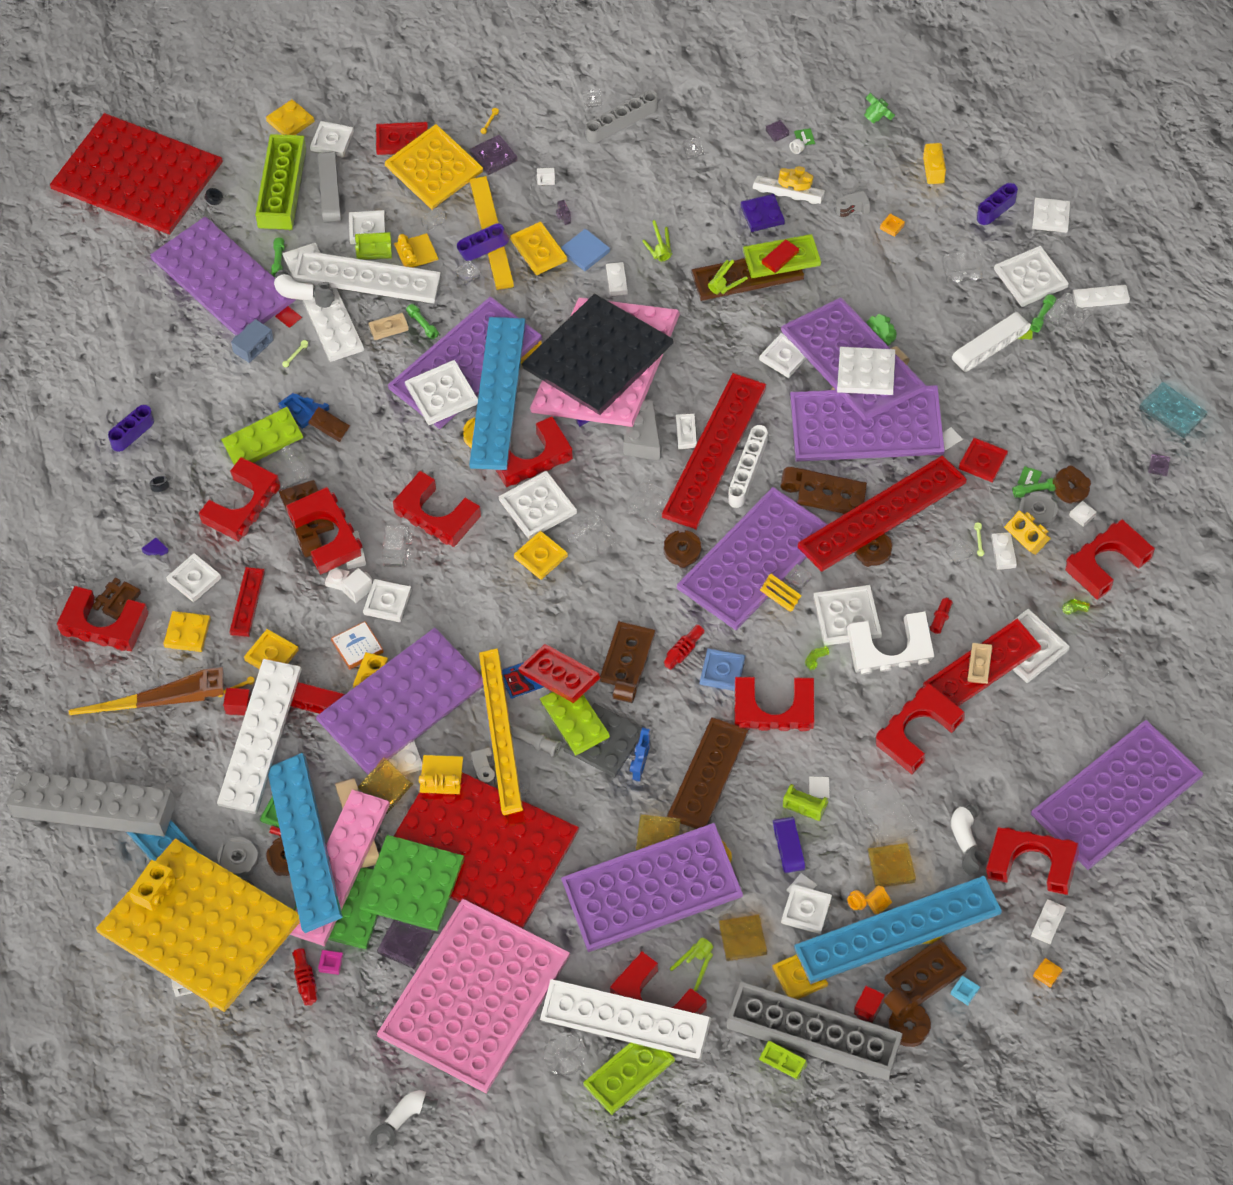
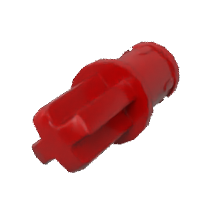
(941, 615)

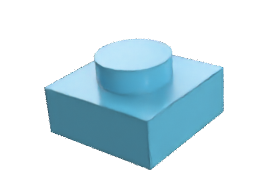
(965, 990)

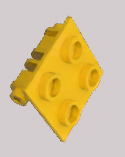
(415, 250)
(441, 774)

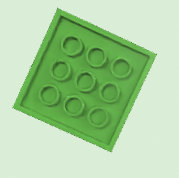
(412, 883)
(356, 925)

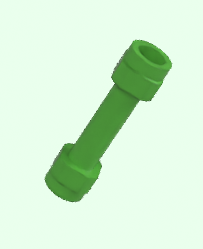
(278, 246)
(1037, 323)
(430, 330)
(1020, 491)

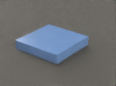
(585, 250)
(721, 669)

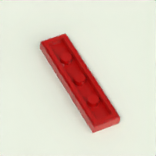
(247, 602)

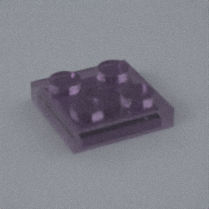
(493, 154)
(405, 943)

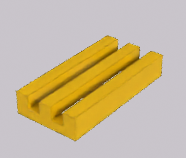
(788, 590)

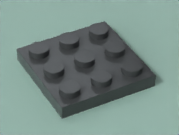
(613, 752)

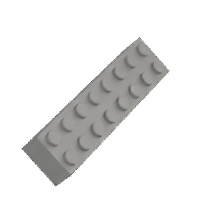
(91, 803)
(814, 1030)

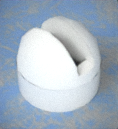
(797, 146)

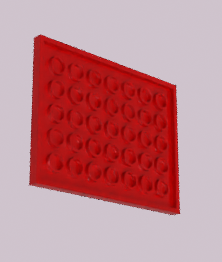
(136, 173)
(505, 856)

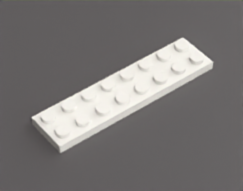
(367, 276)
(331, 323)
(259, 736)
(625, 1019)

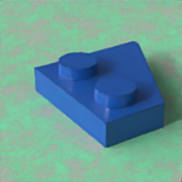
(301, 408)
(641, 752)

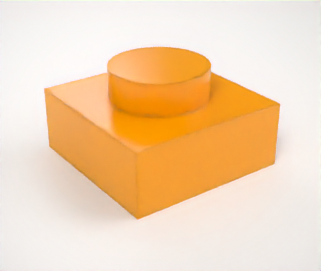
(892, 225)
(878, 900)
(1047, 972)

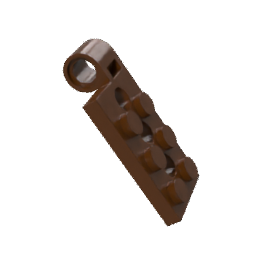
(796, 479)
(306, 536)
(626, 688)
(904, 1001)

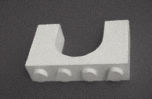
(868, 658)

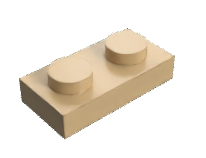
(388, 326)
(980, 663)

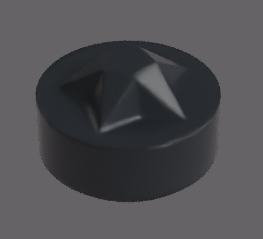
(213, 196)
(159, 484)

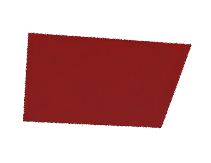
(288, 316)

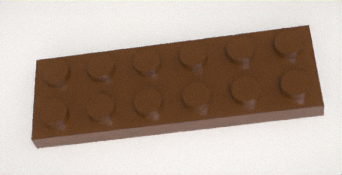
(737, 271)
(708, 773)

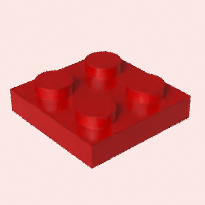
(983, 460)

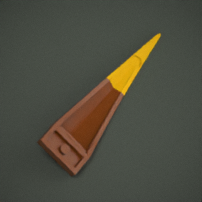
(187, 689)

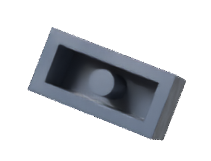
(252, 340)

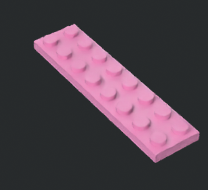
(348, 850)

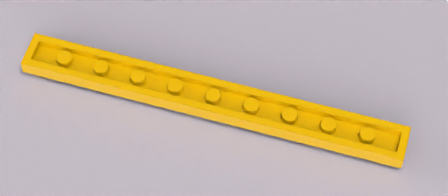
(500, 732)

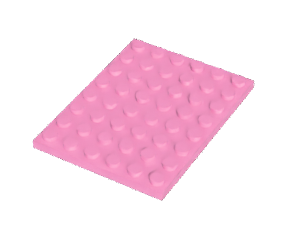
(627, 406)
(473, 995)

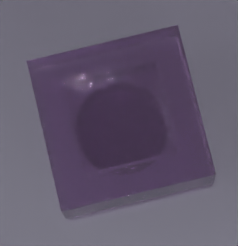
(777, 130)
(563, 212)
(1159, 465)

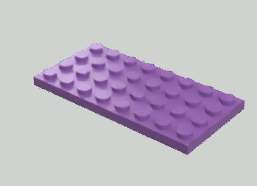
(221, 276)
(836, 326)
(465, 346)
(832, 430)
(758, 545)
(401, 700)
(1117, 793)
(651, 887)

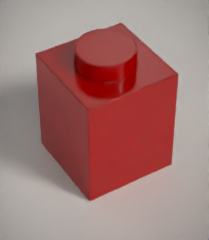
(236, 701)
(869, 1004)

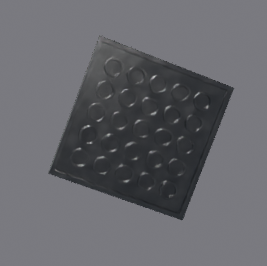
(597, 353)

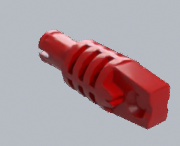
(683, 647)
(304, 977)

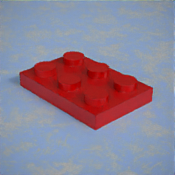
(395, 136)

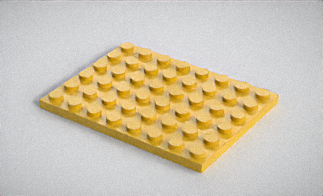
(208, 929)

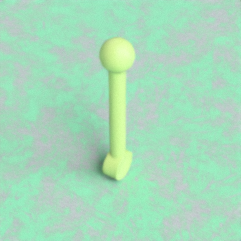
(304, 344)
(978, 526)

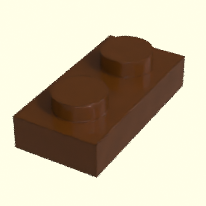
(329, 424)

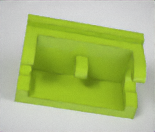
(373, 246)
(804, 803)
(783, 1060)

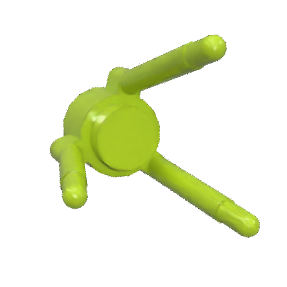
(662, 251)
(718, 283)
(700, 950)

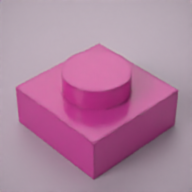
(330, 962)

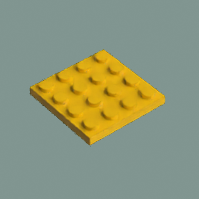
(433, 166)

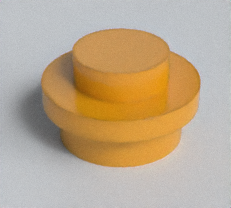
(856, 900)

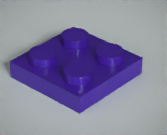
(762, 212)

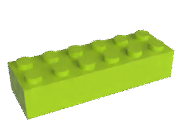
(281, 182)

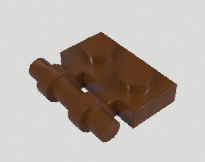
(114, 606)

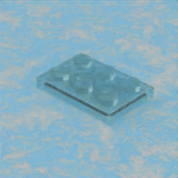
(1173, 410)

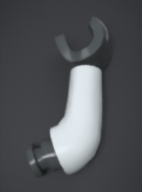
(291, 289)
(961, 826)
(409, 1105)

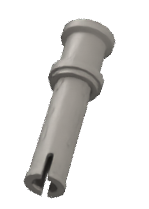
(539, 742)

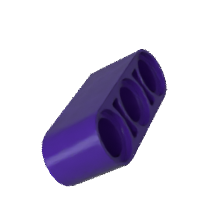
(997, 203)
(483, 242)
(131, 428)
(788, 844)

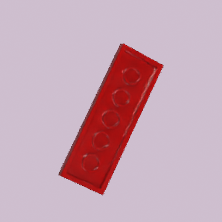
(1009, 649)

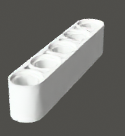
(991, 341)
(756, 442)

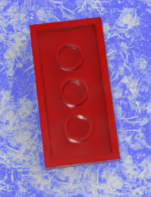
(559, 673)

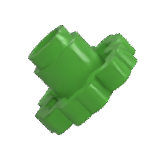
(877, 109)
(883, 328)

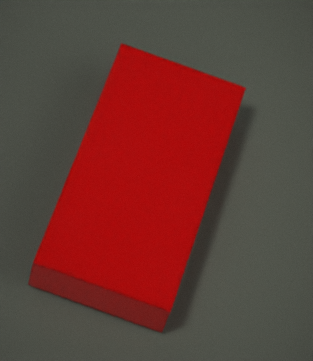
(780, 256)

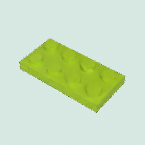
(806, 258)
(263, 437)
(575, 722)
(627, 1075)

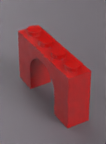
(556, 452)
(323, 506)
(236, 522)
(448, 528)
(1118, 538)
(120, 634)
(927, 703)
(798, 716)
(1012, 843)
(638, 975)

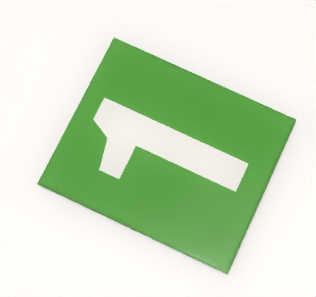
(805, 135)
(1029, 476)

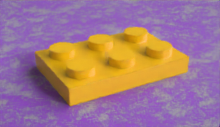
(538, 248)

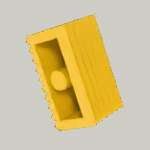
(934, 163)

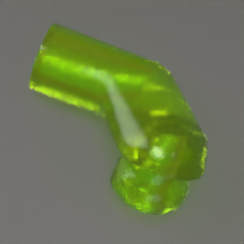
(1074, 605)
(811, 659)

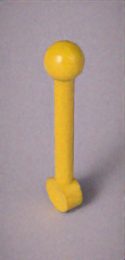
(495, 111)
(250, 680)

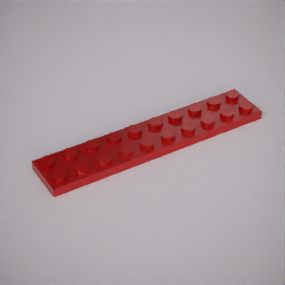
(714, 451)
(881, 513)

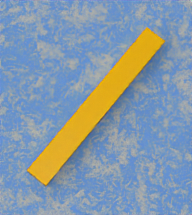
(487, 217)

